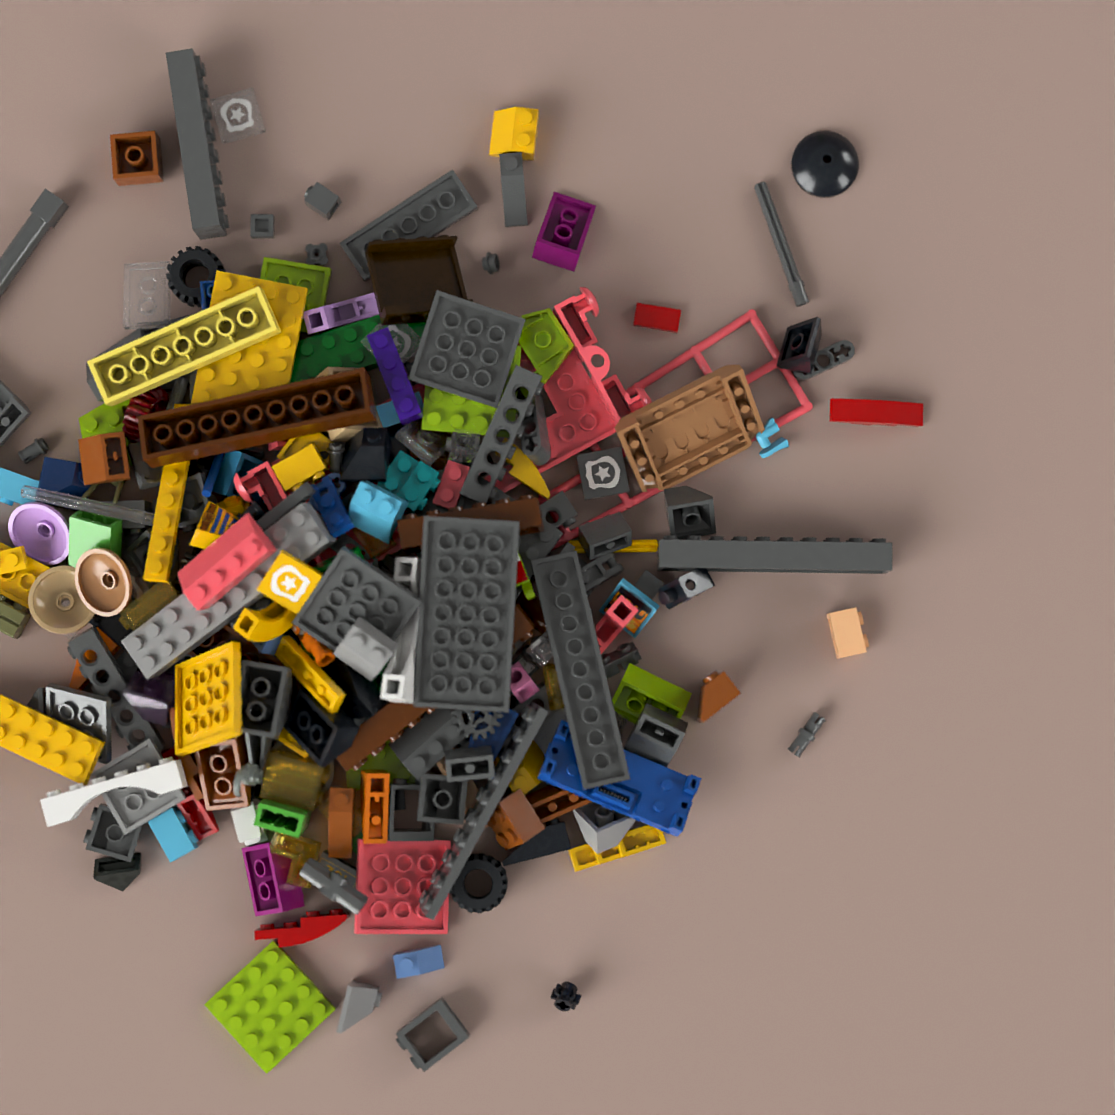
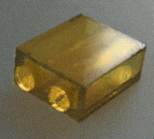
(148, 605)
(294, 780)

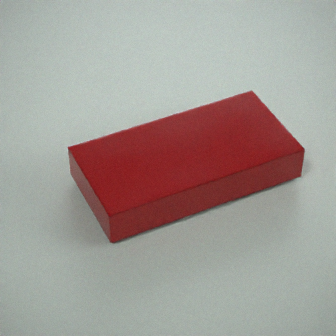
(657, 317)

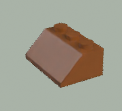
(715, 695)

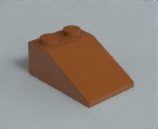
(217, 773)

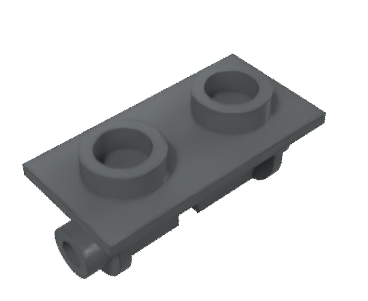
(625, 654)

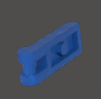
(332, 508)

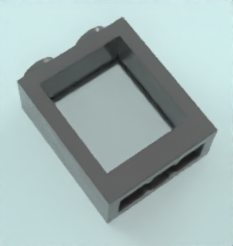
(425, 833)
(452, 1021)

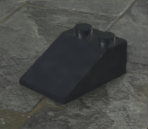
(361, 696)

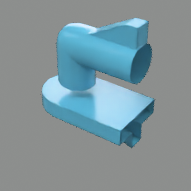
(770, 448)

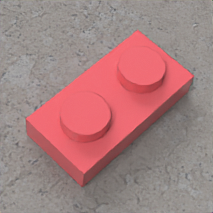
(451, 485)

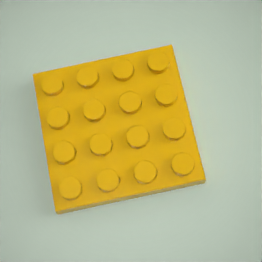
(208, 699)

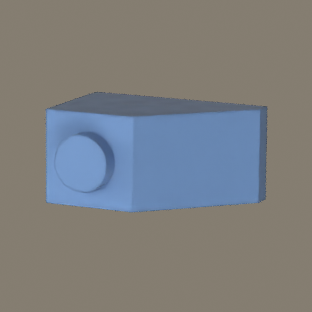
(418, 961)

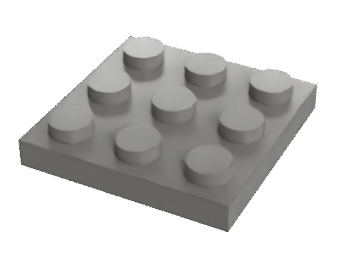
(133, 804)

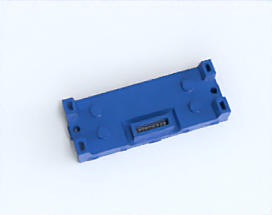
(650, 795)

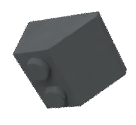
(441, 800)

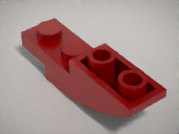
(312, 927)

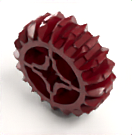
(145, 403)

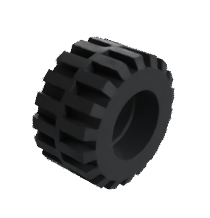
(183, 264)
(495, 895)

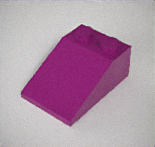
(563, 231)

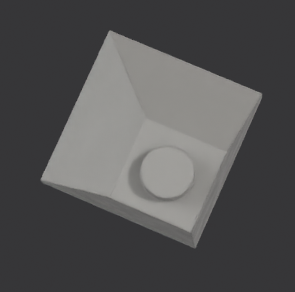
(602, 826)
(358, 1003)

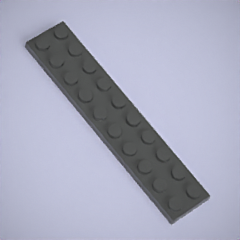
(580, 670)
(479, 815)

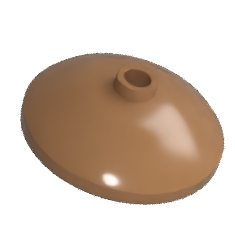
(103, 581)

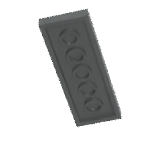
(420, 215)

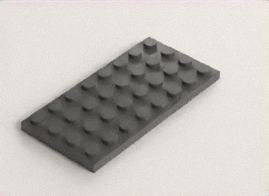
(466, 613)

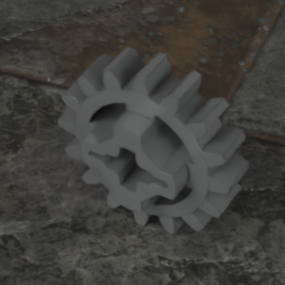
(470, 726)

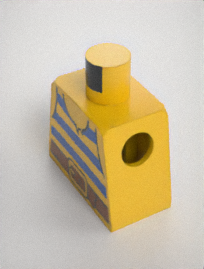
(212, 525)

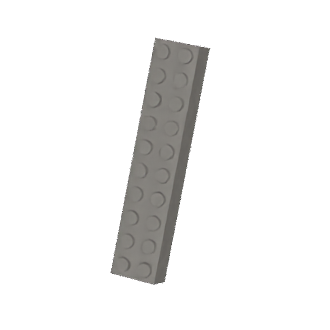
(182, 628)

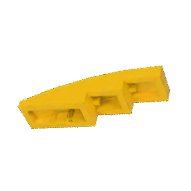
(634, 841)

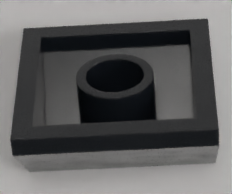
(800, 346)

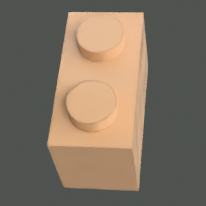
(847, 632)

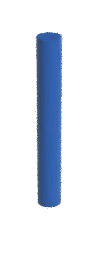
(212, 475)

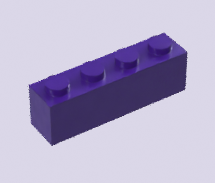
(394, 376)

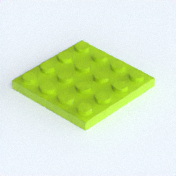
(448, 411)
(270, 1006)

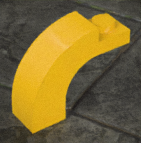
(265, 623)

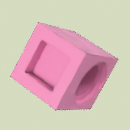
(525, 687)

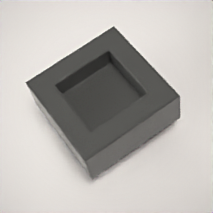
(262, 226)

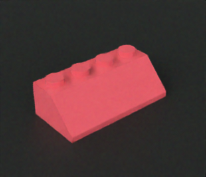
(225, 563)

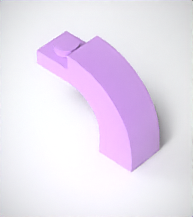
(340, 313)

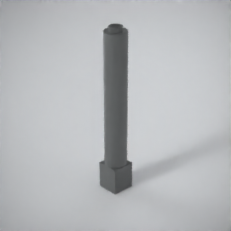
(45, 214)

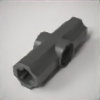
(333, 886)

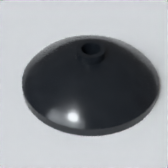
(824, 178)

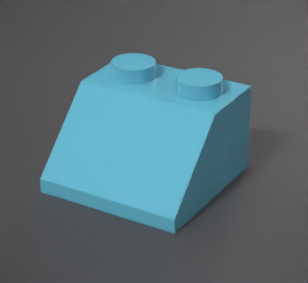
(376, 510)

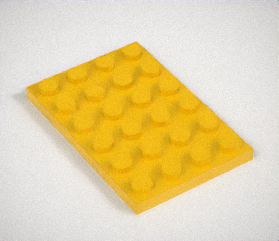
(264, 363)

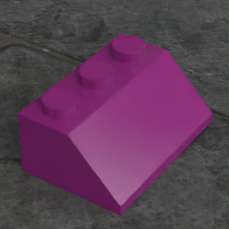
(267, 881)

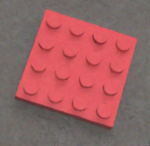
(394, 880)

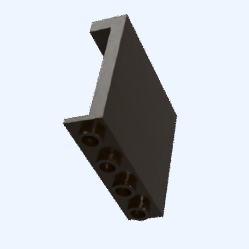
(410, 273)

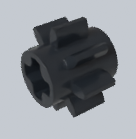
(565, 996)

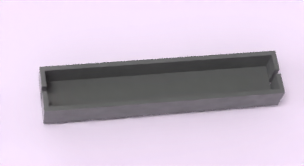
(775, 556)

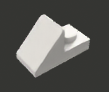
(243, 822)

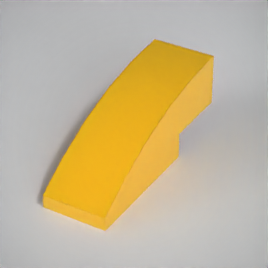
(526, 472)

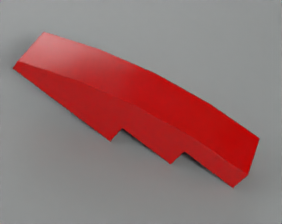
(876, 412)
(201, 821)

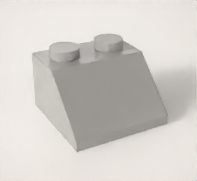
(365, 649)

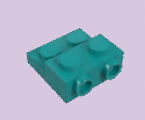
(411, 481)

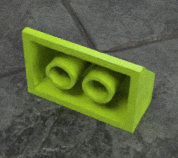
(643, 687)

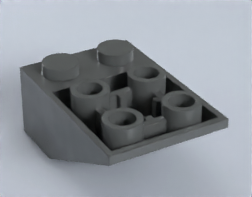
(656, 735)

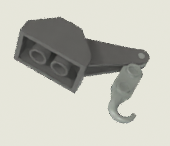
(264, 711)

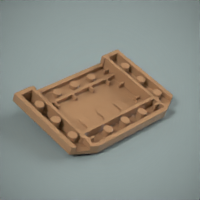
(690, 429)

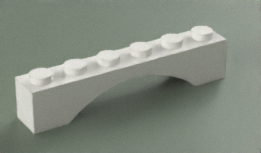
(400, 673)
(67, 806)

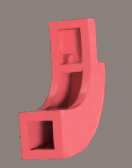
(614, 622)

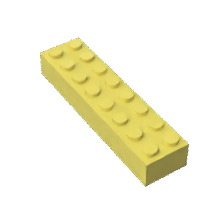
(184, 346)

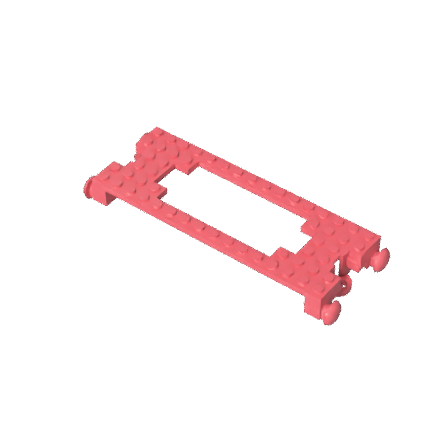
(583, 416)

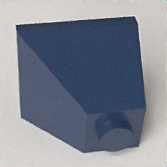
(62, 477)

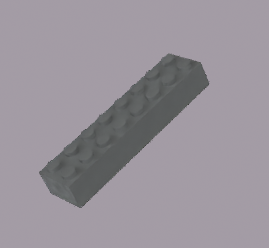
(196, 144)

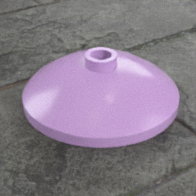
(40, 531)

